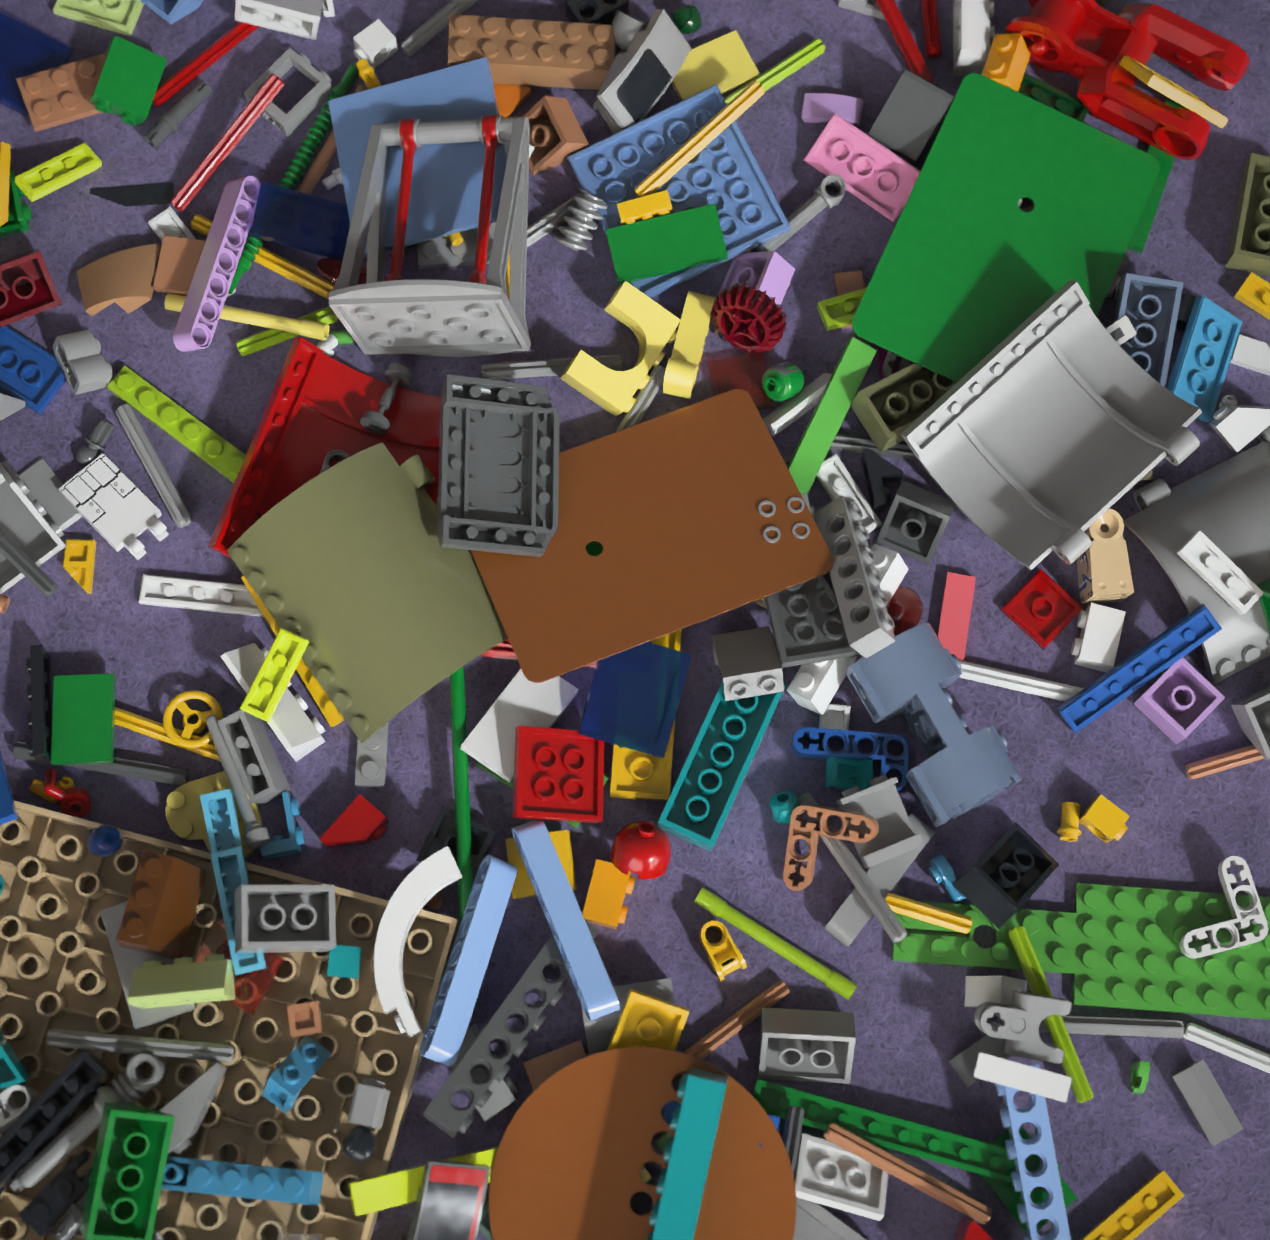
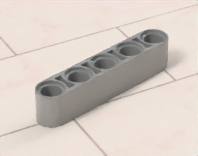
(854, 911)

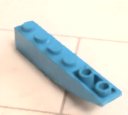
(243, 1180)

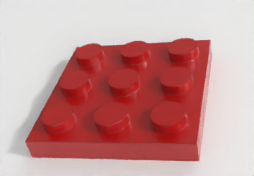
(558, 775)

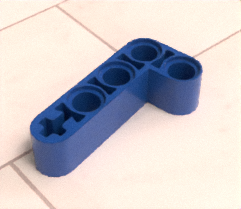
(849, 741)

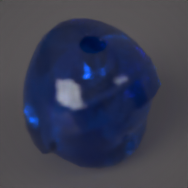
(104, 840)

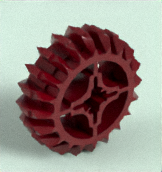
(748, 318)

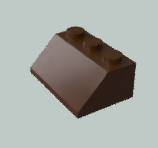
(161, 906)

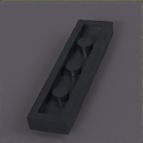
(40, 696)

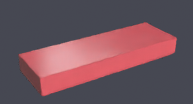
(956, 613)

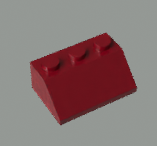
(25, 287)

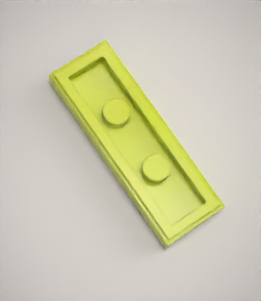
(58, 172)
(274, 675)

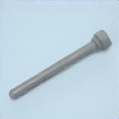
(255, 833)

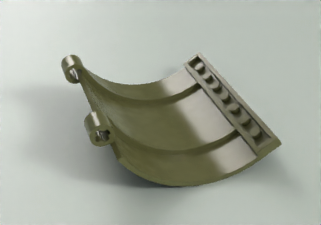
(368, 586)

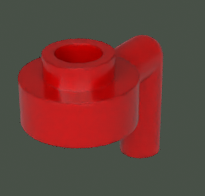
(67, 797)

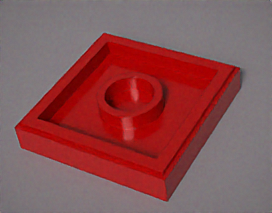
(1041, 609)

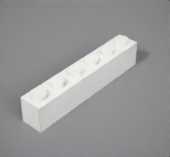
(819, 681)

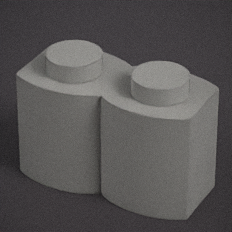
(82, 362)
(369, 1103)

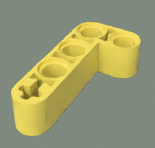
(688, 346)

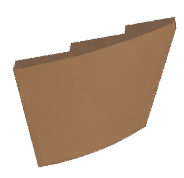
(119, 278)

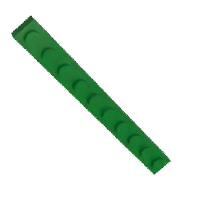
(894, 1132)

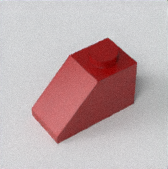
(356, 825)

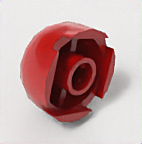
(641, 850)

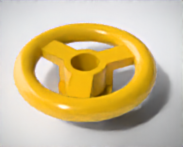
(189, 729)

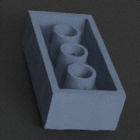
(1153, 312)

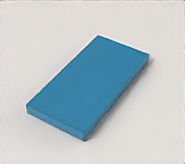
(1204, 356)

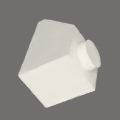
(1240, 424)

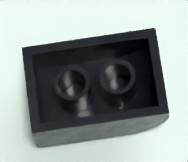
(1007, 875)

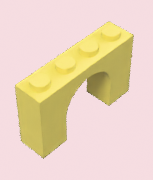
(653, 329)

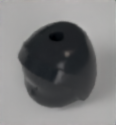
(359, 1144)

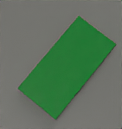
(667, 244)

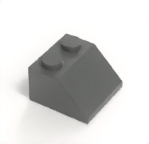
(916, 522)

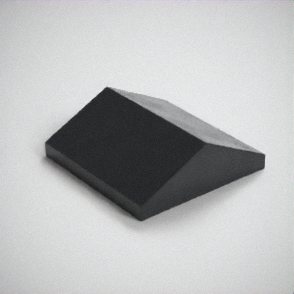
(444, 834)

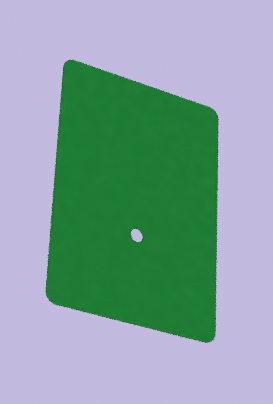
(965, 254)

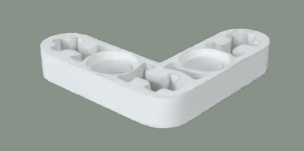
(1240, 915)

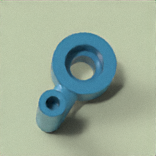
(943, 873)

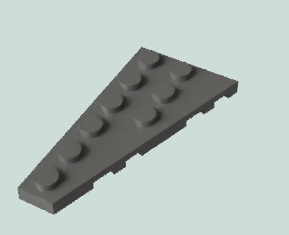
(808, 624)

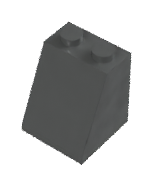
(911, 117)

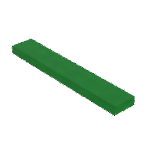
(1146, 219)

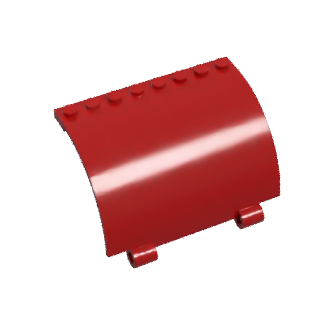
(312, 413)

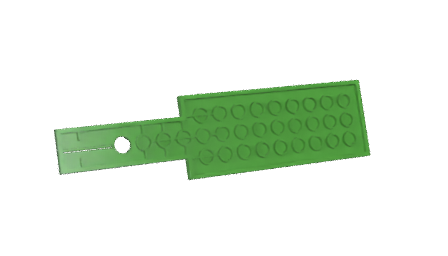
(1119, 950)

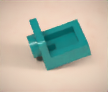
(848, 773)

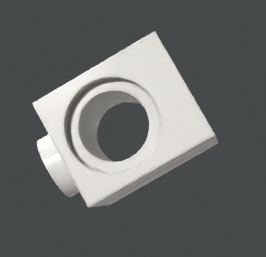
(375, 44)

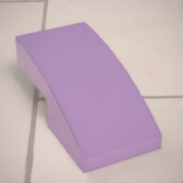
(822, 106)

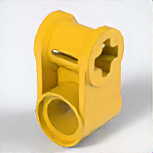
(722, 951)

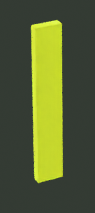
(403, 1185)

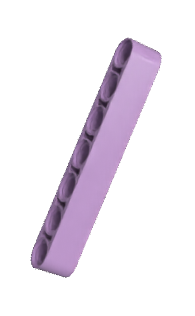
(217, 265)

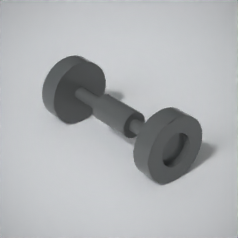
(375, 421)

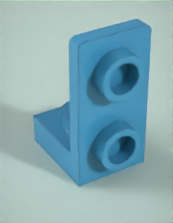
(279, 845)
(294, 1073)

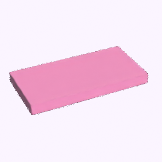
(865, 165)

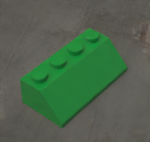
(126, 1173)

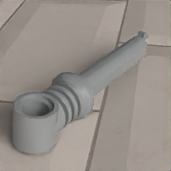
(121, 1092)

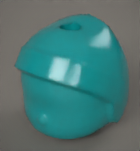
(782, 806)

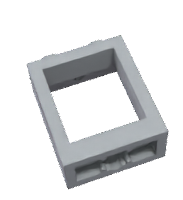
(306, 106)

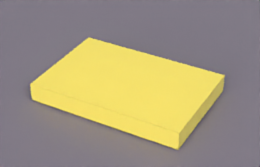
(715, 62)

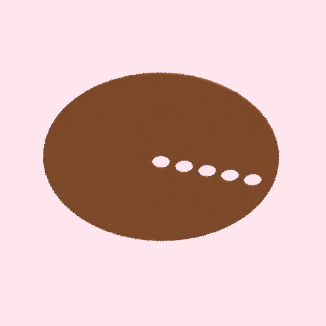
(588, 1131)

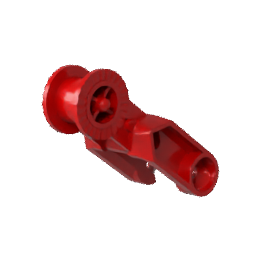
(1092, 42)

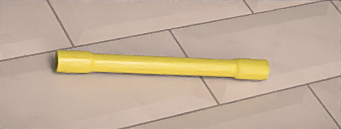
(302, 327)

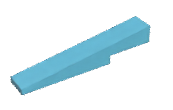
(229, 868)

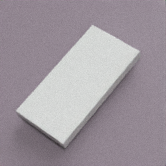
(518, 705)

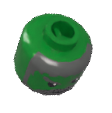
(783, 381)

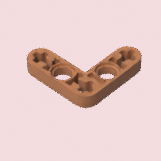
(811, 832)

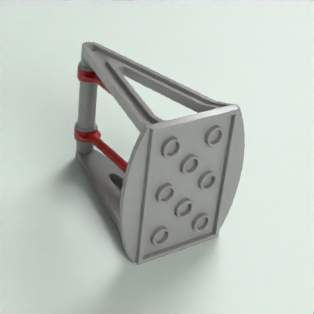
(438, 314)

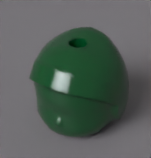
(686, 19)

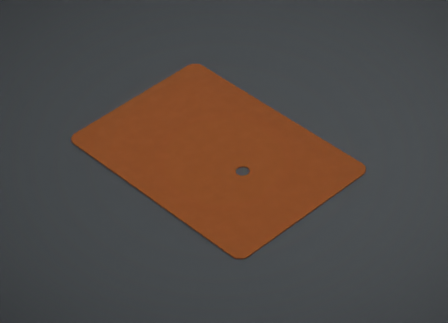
(676, 537)

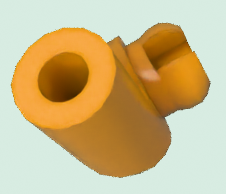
(37, 788)

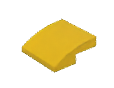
(522, 885)

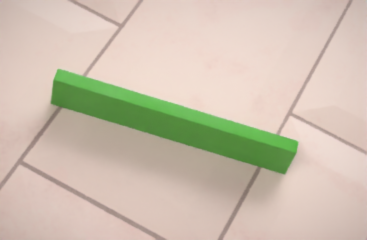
(830, 413)

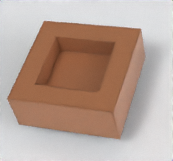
(305, 1019)

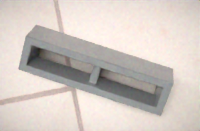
(1207, 1102)

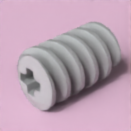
(581, 221)

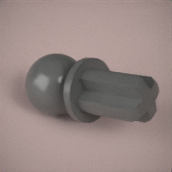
(96, 440)

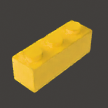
(645, 207)

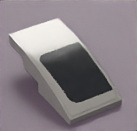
(644, 71)

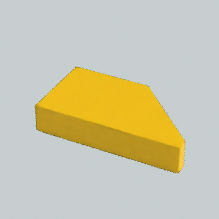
(80, 561)

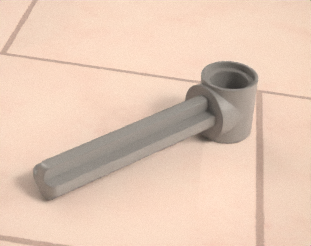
(809, 210)

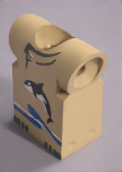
(1105, 565)

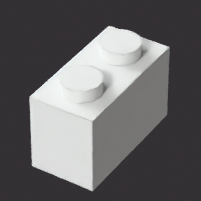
(1098, 637)

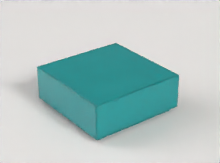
(345, 962)

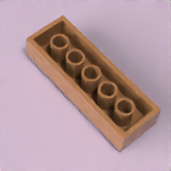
(534, 50)

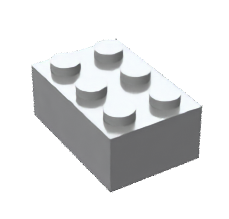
(285, 918)

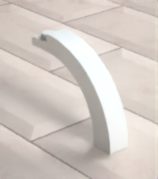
(397, 919)

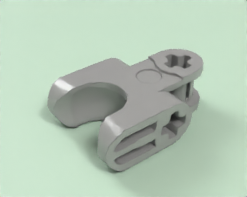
(1021, 1023)

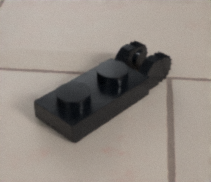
(57, 1196)

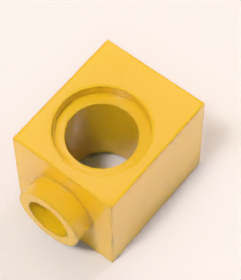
(1104, 819)

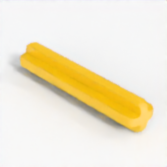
(929, 913)

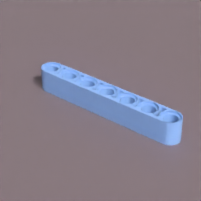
(565, 919)
(468, 961)

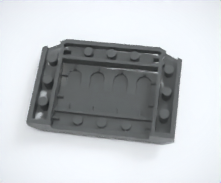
(497, 466)

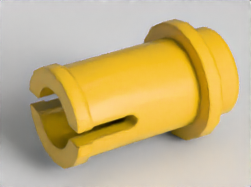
(1069, 825)

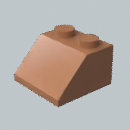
(553, 133)

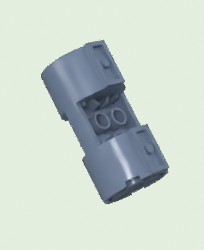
(912, 682)

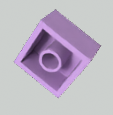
(1179, 700)

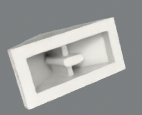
(991, 989)

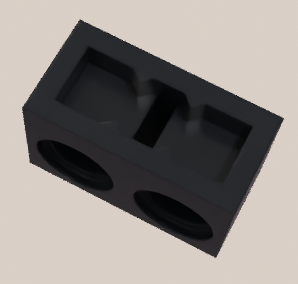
(600, 11)

